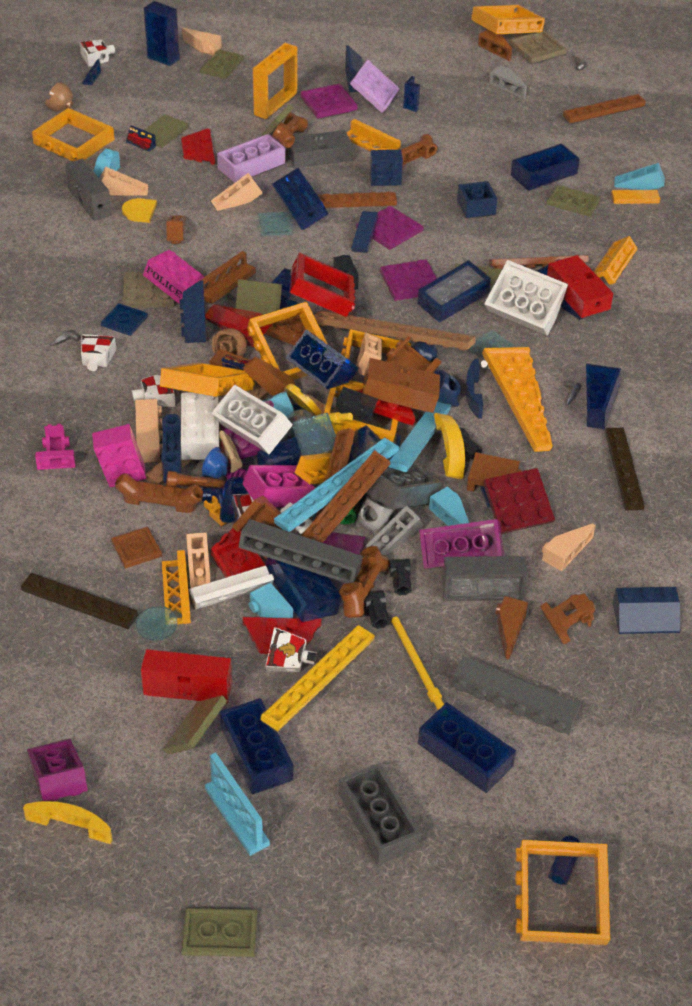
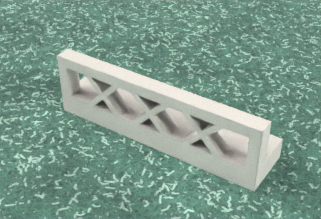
(230, 587)

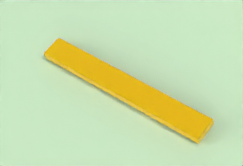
(317, 678)

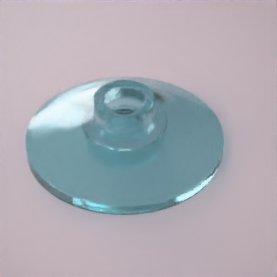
(156, 623)

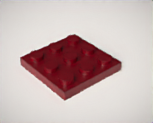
(519, 500)

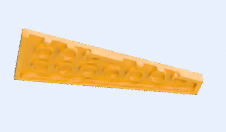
(517, 380)

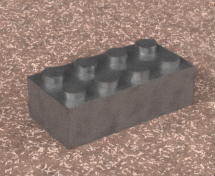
(402, 488)
(379, 814)

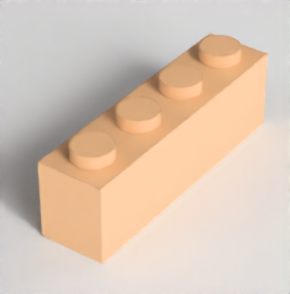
(147, 429)

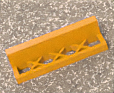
(373, 136)
(616, 259)
(313, 467)
(183, 587)

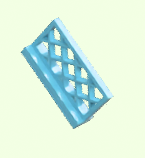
(235, 807)

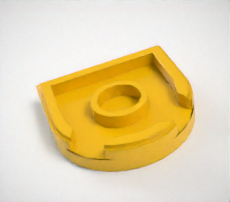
(139, 209)
(300, 399)

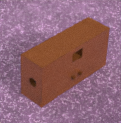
(401, 385)

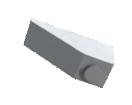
(508, 81)
(397, 531)

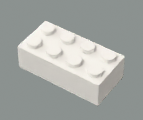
(252, 419)
(198, 425)

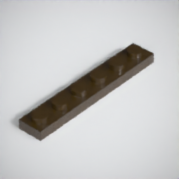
(624, 469)
(79, 600)

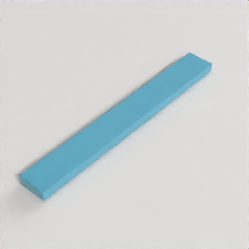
(417, 439)
(327, 490)

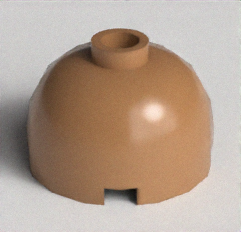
(60, 97)
(231, 341)

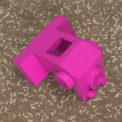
(55, 441)

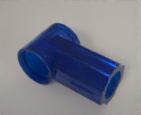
(563, 865)

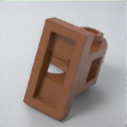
(561, 623)

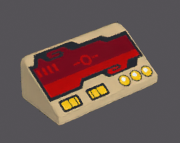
(229, 450)

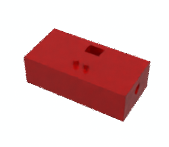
(585, 290)
(185, 675)

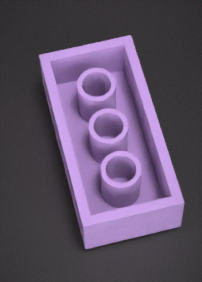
(251, 157)

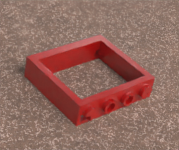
(317, 294)

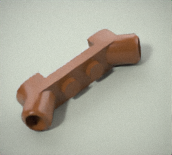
(285, 130)
(424, 148)
(135, 491)
(355, 593)

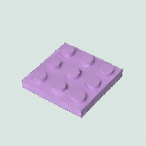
(374, 86)

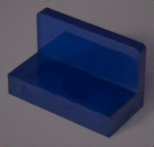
(411, 95)

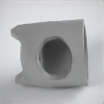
(373, 515)

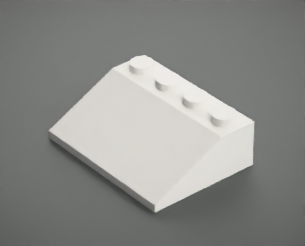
(526, 297)

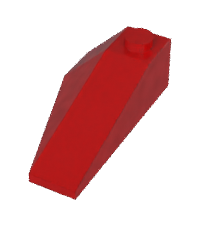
(234, 318)

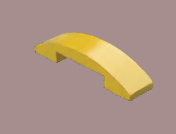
(454, 446)
(44, 811)

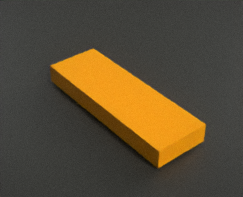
(635, 196)

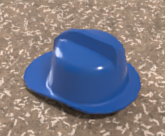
(215, 464)

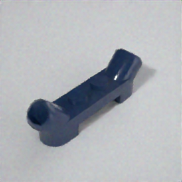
(171, 445)

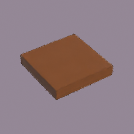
(136, 547)

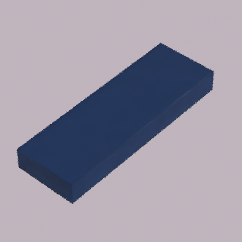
(364, 231)

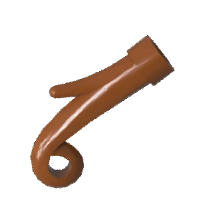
(175, 478)

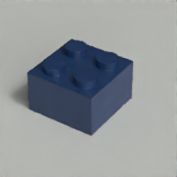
(386, 167)
(477, 199)

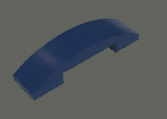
(474, 400)

